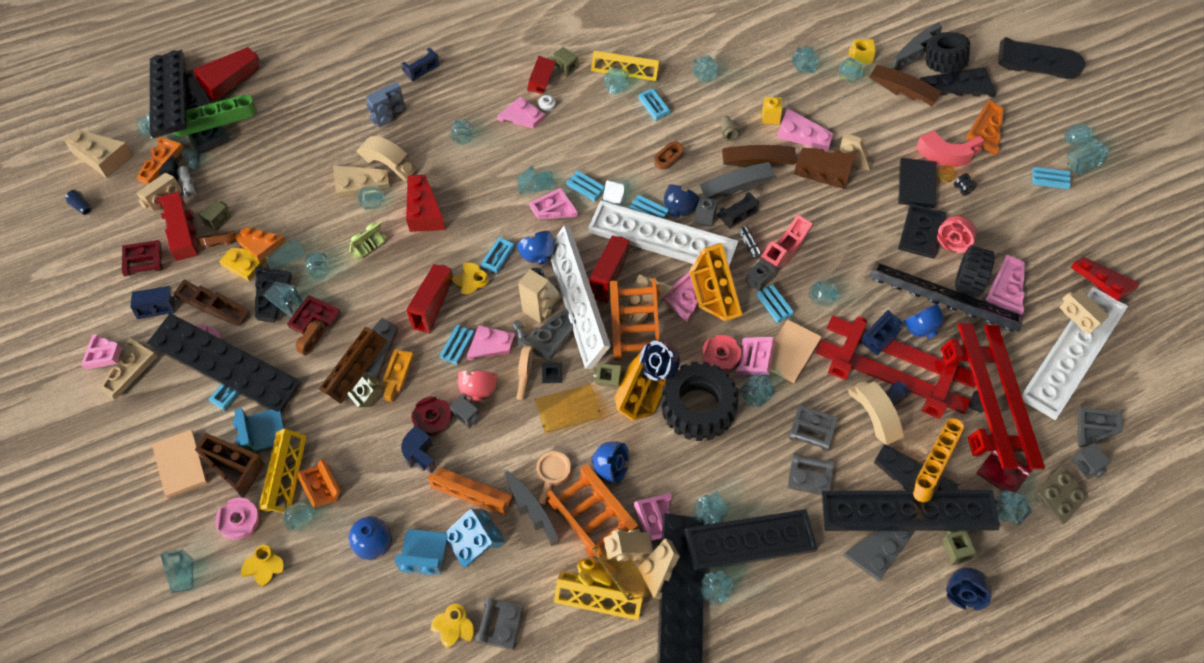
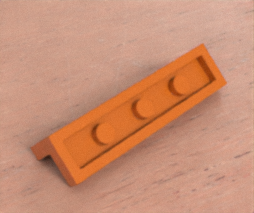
(471, 491)

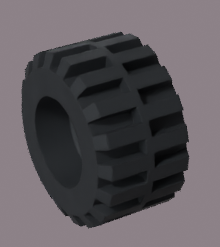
(947, 52)
(975, 270)

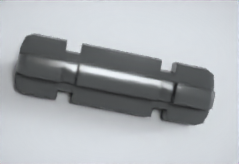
(750, 242)

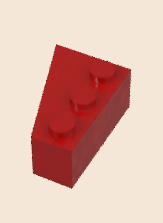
(421, 207)
(179, 226)

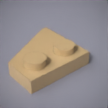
(854, 143)
(659, 567)

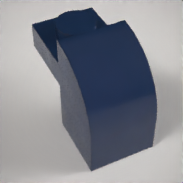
(414, 448)

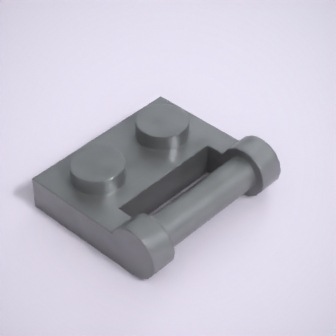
(815, 422)
(808, 480)
(506, 625)

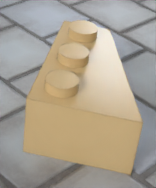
(98, 151)
(537, 296)

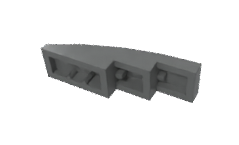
(913, 50)
(737, 180)
(528, 504)

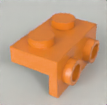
(319, 484)

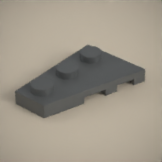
(878, 551)

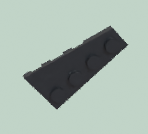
(963, 82)
(905, 469)

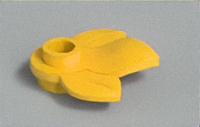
(469, 278)
(262, 568)
(592, 571)
(452, 628)

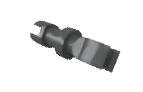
(519, 328)

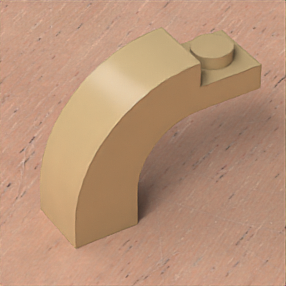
(388, 153)
(881, 411)

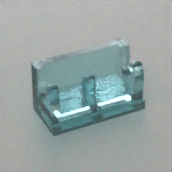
(1087, 157)
(287, 252)

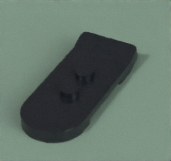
(1040, 59)

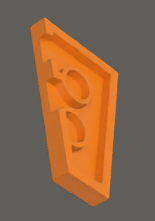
(988, 126)
(160, 154)
(259, 242)

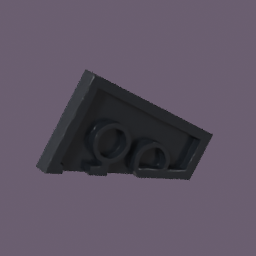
(265, 278)

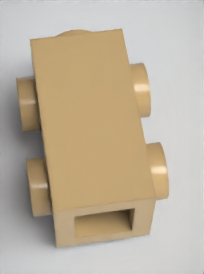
(159, 187)
(1083, 311)
(628, 545)

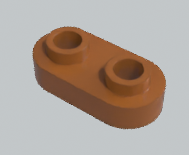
(667, 156)
(225, 238)
(310, 337)

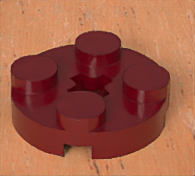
(435, 406)

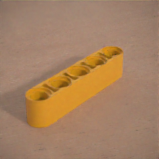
(938, 460)

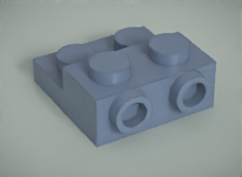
(385, 104)

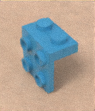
(257, 430)
(473, 536)
(422, 552)

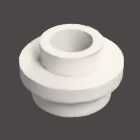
(546, 103)

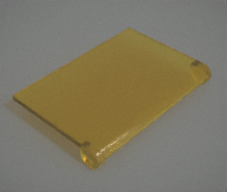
(568, 408)
(624, 574)

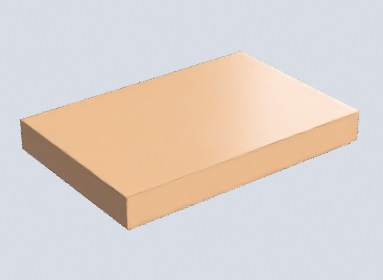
(792, 350)
(179, 464)

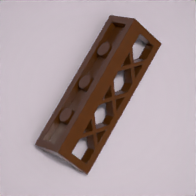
(353, 364)

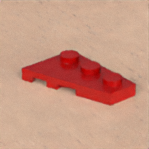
(1107, 280)

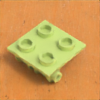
(359, 240)

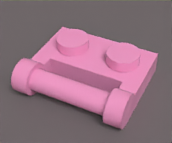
(760, 359)

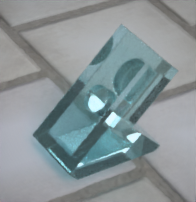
(534, 182)

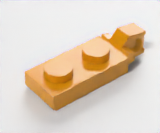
(396, 373)

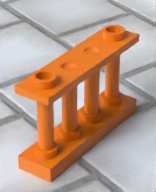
(618, 311)
(600, 493)

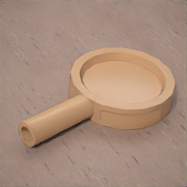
(524, 370)
(553, 470)

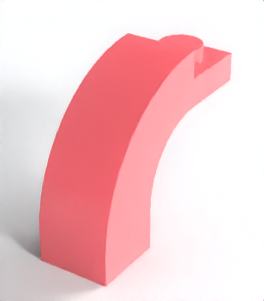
(945, 153)
(788, 245)

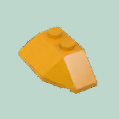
(714, 283)
(637, 393)

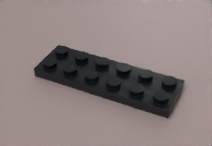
(195, 98)
(750, 540)

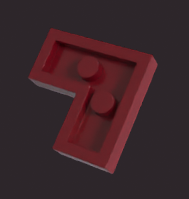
(312, 310)

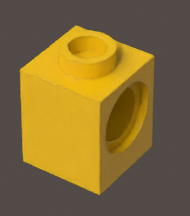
(862, 50)
(771, 110)

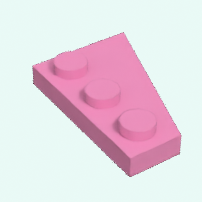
(803, 131)
(1008, 286)
(682, 298)

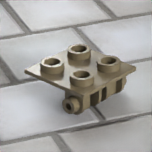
(1061, 494)

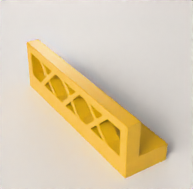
(626, 59)
(275, 471)
(572, 582)

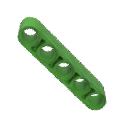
(218, 114)

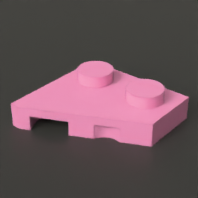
(522, 113)
(553, 206)
(490, 342)
(101, 353)
(651, 512)

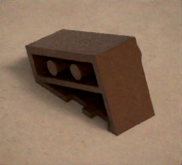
(825, 167)
(232, 463)

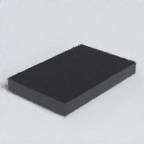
(917, 182)
(921, 231)

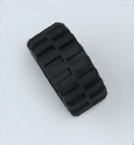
(699, 378)

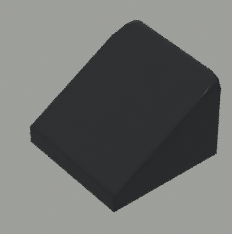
(170, 167)
(551, 372)
(975, 402)

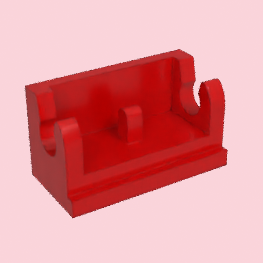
(540, 74)

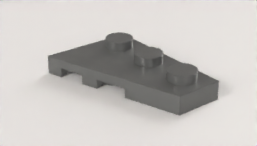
(387, 331)
(551, 336)

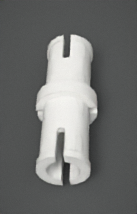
(186, 182)

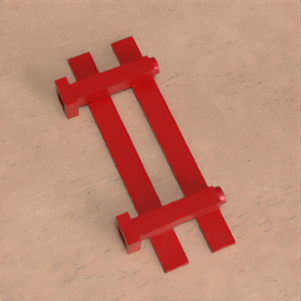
(936, 396)
(999, 439)

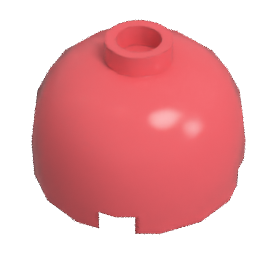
(957, 234)
(477, 384)

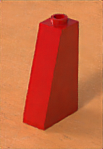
(226, 72)
(609, 267)
(429, 298)

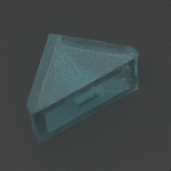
(615, 191)
(284, 297)
(178, 570)

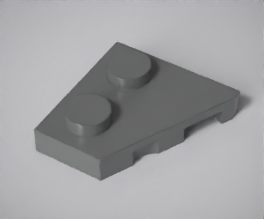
(1097, 425)

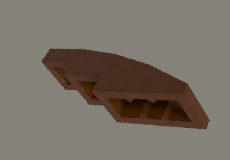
(906, 84)
(756, 154)
(211, 303)

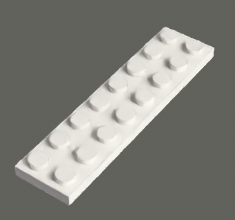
(656, 233)
(579, 299)
(1071, 359)

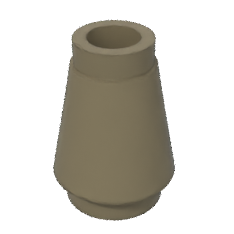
(729, 129)

